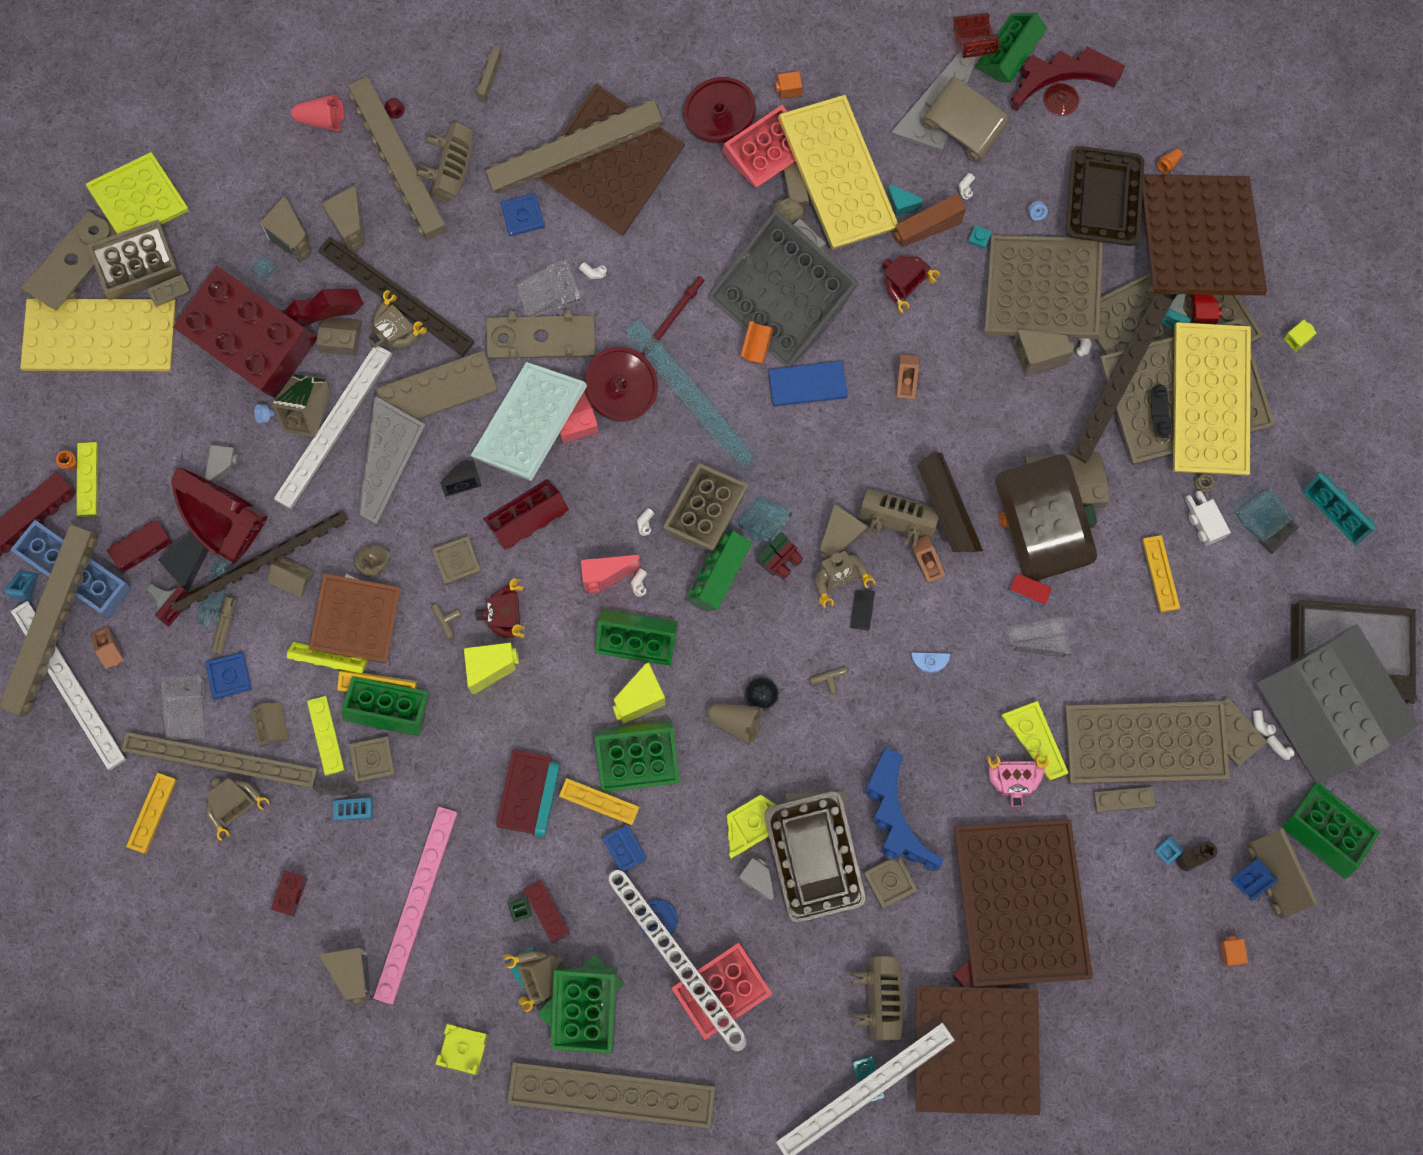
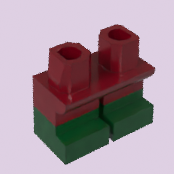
(777, 555)

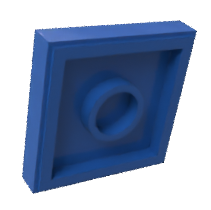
(522, 214)
(228, 675)

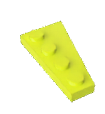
(1035, 736)

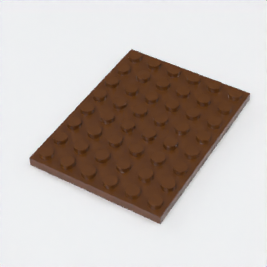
(1202, 235)
(1022, 903)

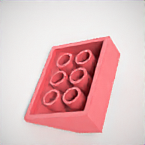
(760, 149)
(732, 981)

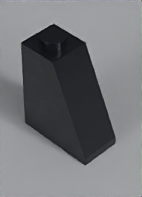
(184, 560)

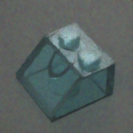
(1263, 515)

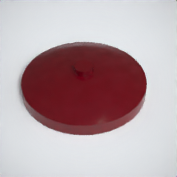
(719, 109)
(620, 384)

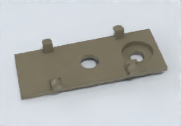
(57, 280)
(566, 336)

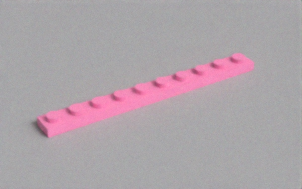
(415, 906)

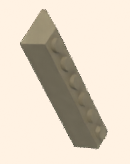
(441, 387)

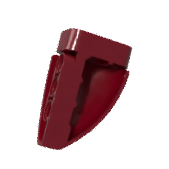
(217, 513)

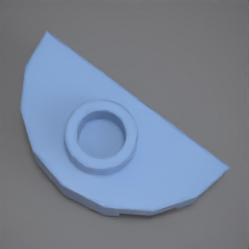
(930, 661)

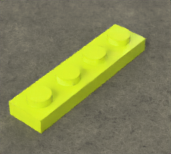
(87, 479)
(301, 652)
(326, 735)

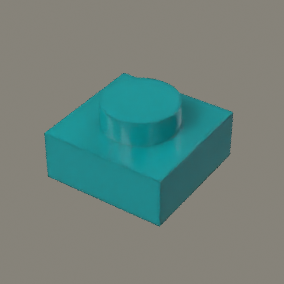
(979, 236)

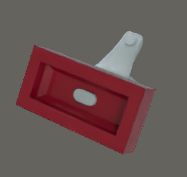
(165, 610)

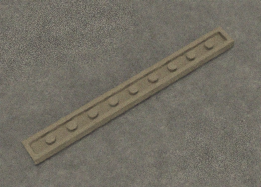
(219, 760)

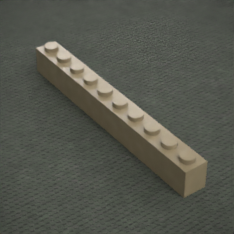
(575, 146)
(397, 158)
(49, 620)

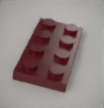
(523, 792)

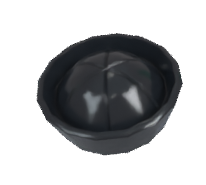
(761, 693)

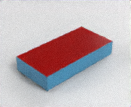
(1030, 589)

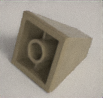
(841, 532)

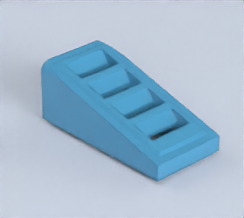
(368, 809)

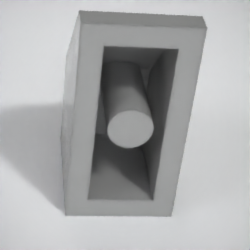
(221, 463)
(758, 878)

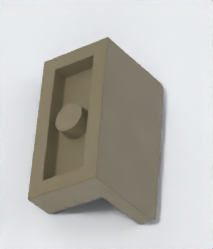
(169, 290)
(289, 576)
(269, 723)

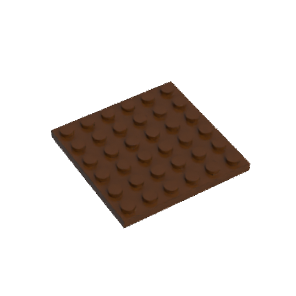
(618, 179)
(993, 1055)

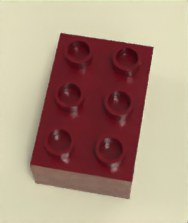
(245, 332)

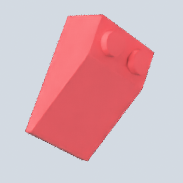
(580, 422)
(604, 572)

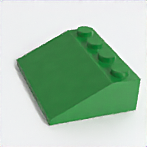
(636, 756)
(1331, 830)
(584, 1009)

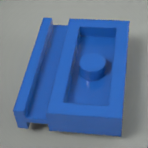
(624, 848)
(1254, 879)

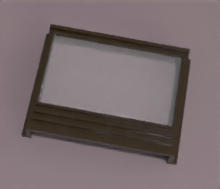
(1387, 629)

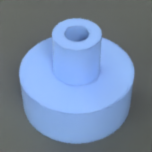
(1037, 210)
(263, 413)

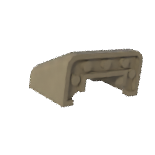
(966, 118)

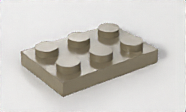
(1241, 735)

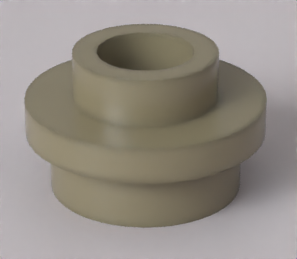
(1204, 477)

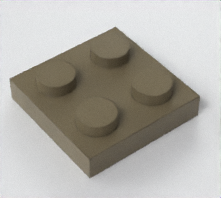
(456, 560)
(372, 759)
(890, 882)

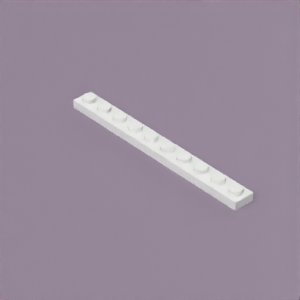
(332, 427)
(76, 697)
(866, 1090)

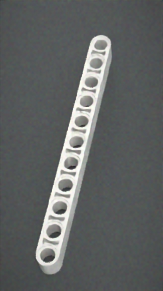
(680, 967)

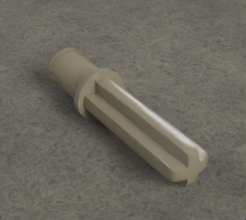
(223, 625)

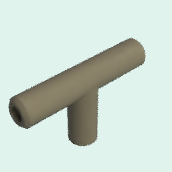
(444, 620)
(829, 678)

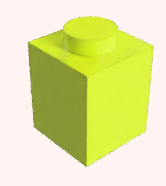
(1300, 335)

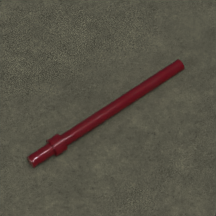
(690, 293)

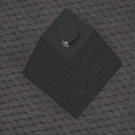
(461, 478)

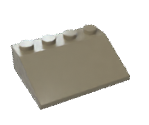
(133, 260)
(1089, 479)
(705, 508)
(1292, 888)

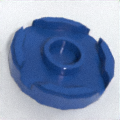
(669, 914)

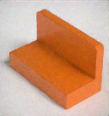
(756, 343)

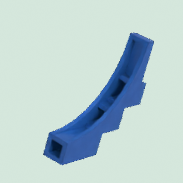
(889, 816)

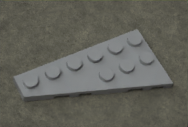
(910, 126)
(388, 450)

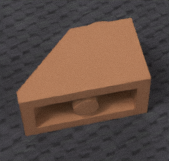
(907, 376)
(928, 559)
(107, 647)

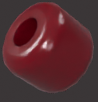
(394, 108)

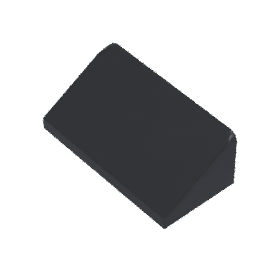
(862, 610)

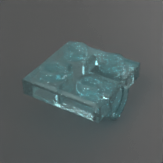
(765, 520)

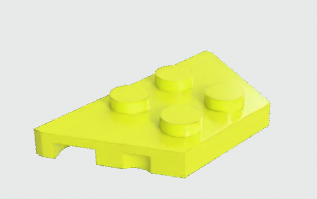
(747, 825)

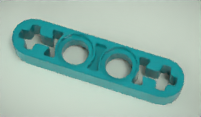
(547, 799)

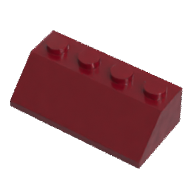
(526, 514)

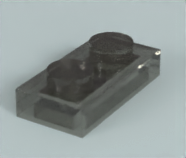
(1280, 537)

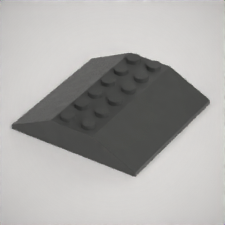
(784, 285)
(1337, 705)

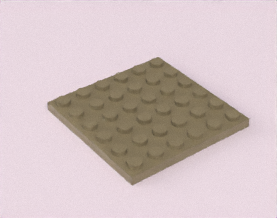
(1044, 286)

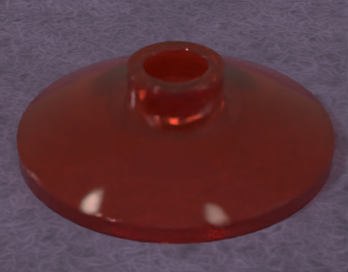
(1058, 105)

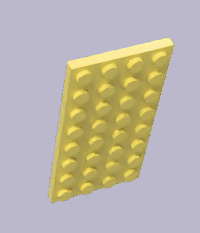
(838, 171)
(98, 335)
(1211, 399)

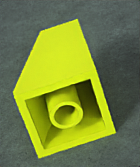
(489, 664)
(639, 696)

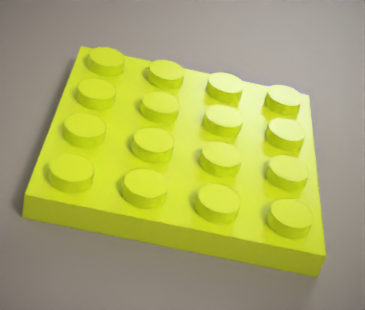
(137, 195)

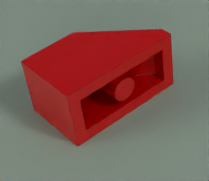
(1204, 309)

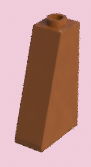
(930, 221)

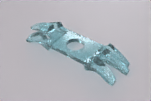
(214, 603)

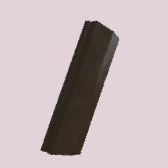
(948, 504)

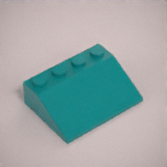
(1339, 508)

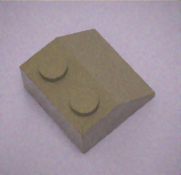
(339, 336)

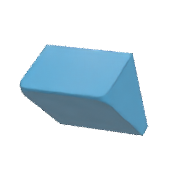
(1169, 850)

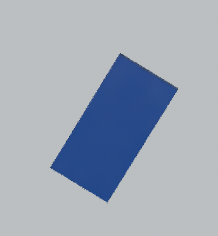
(808, 383)

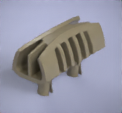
(452, 163)
(898, 515)
(884, 998)

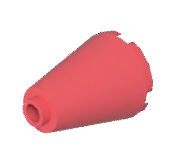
(320, 112)

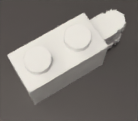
(1207, 519)

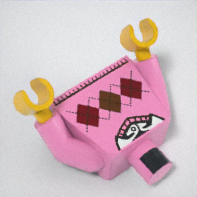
(1016, 778)

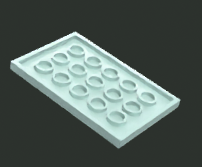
(528, 421)

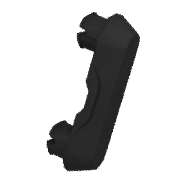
(1160, 411)

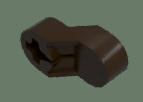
(1204, 851)

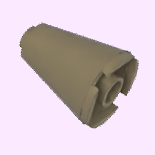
(737, 720)

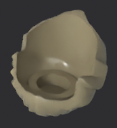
(789, 209)
(372, 560)

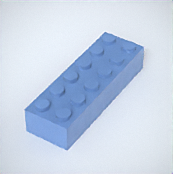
(99, 587)

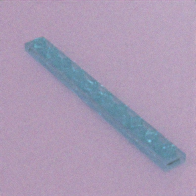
(690, 394)

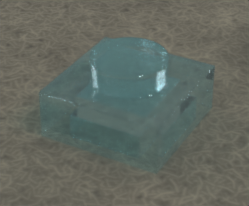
(264, 267)

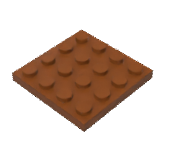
(354, 618)

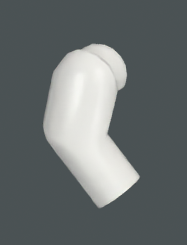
(964, 188)
(596, 273)
(1084, 348)
(643, 522)
(637, 584)
(1261, 726)
(1279, 748)

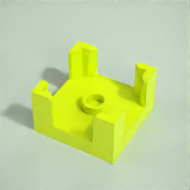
(462, 1049)

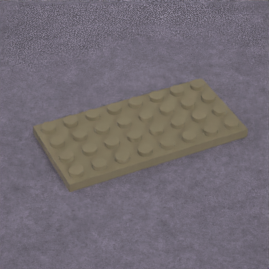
(1147, 742)

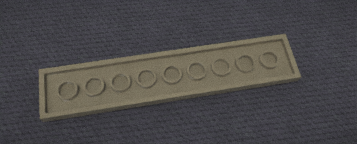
(611, 1095)

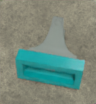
(1176, 312)

